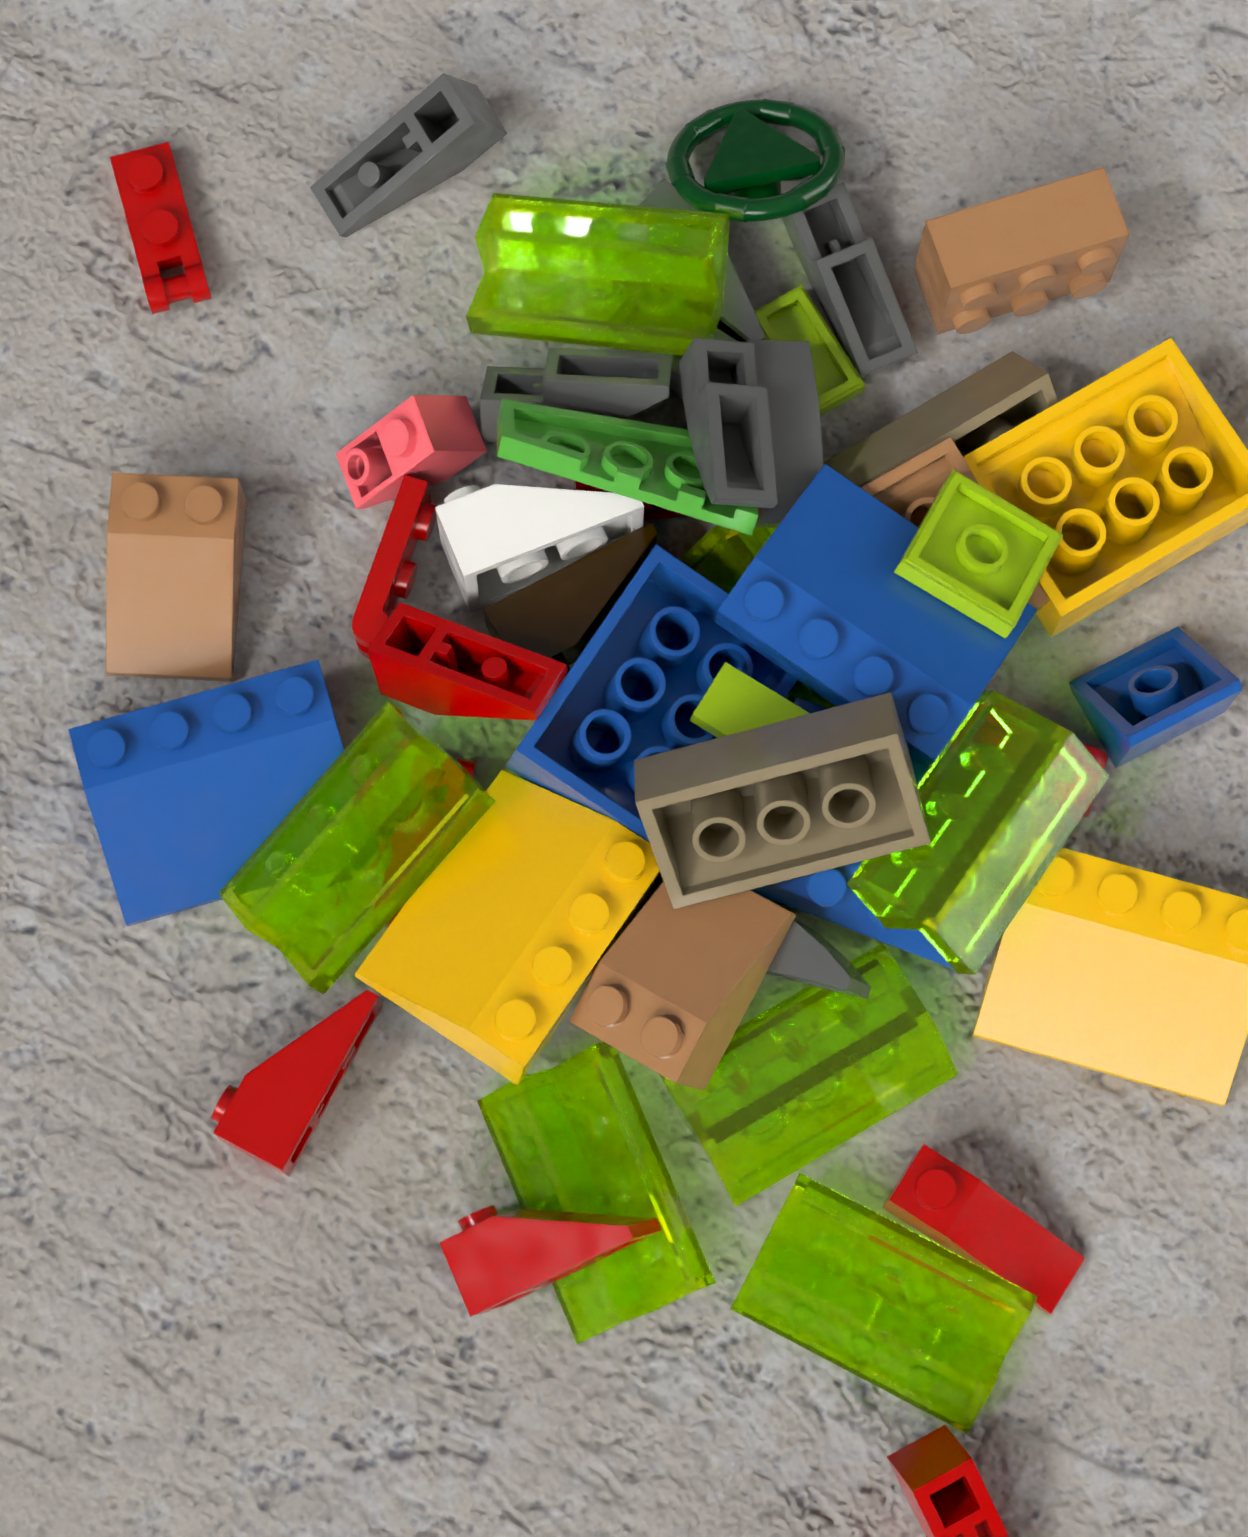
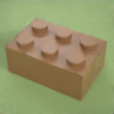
(1020, 252)

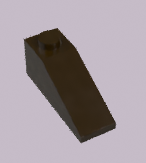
(570, 605)

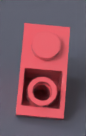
(419, 438)

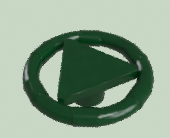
(756, 160)

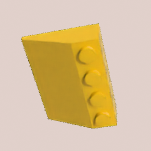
(1128, 474)
(513, 924)
(1124, 977)

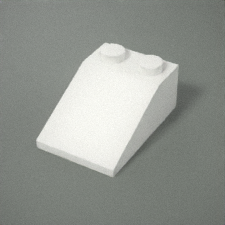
(519, 534)

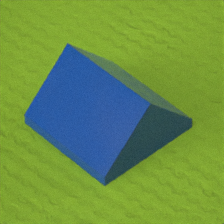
(1153, 694)

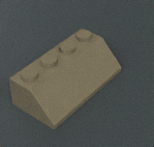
(967, 412)
(780, 801)

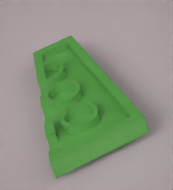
(617, 456)

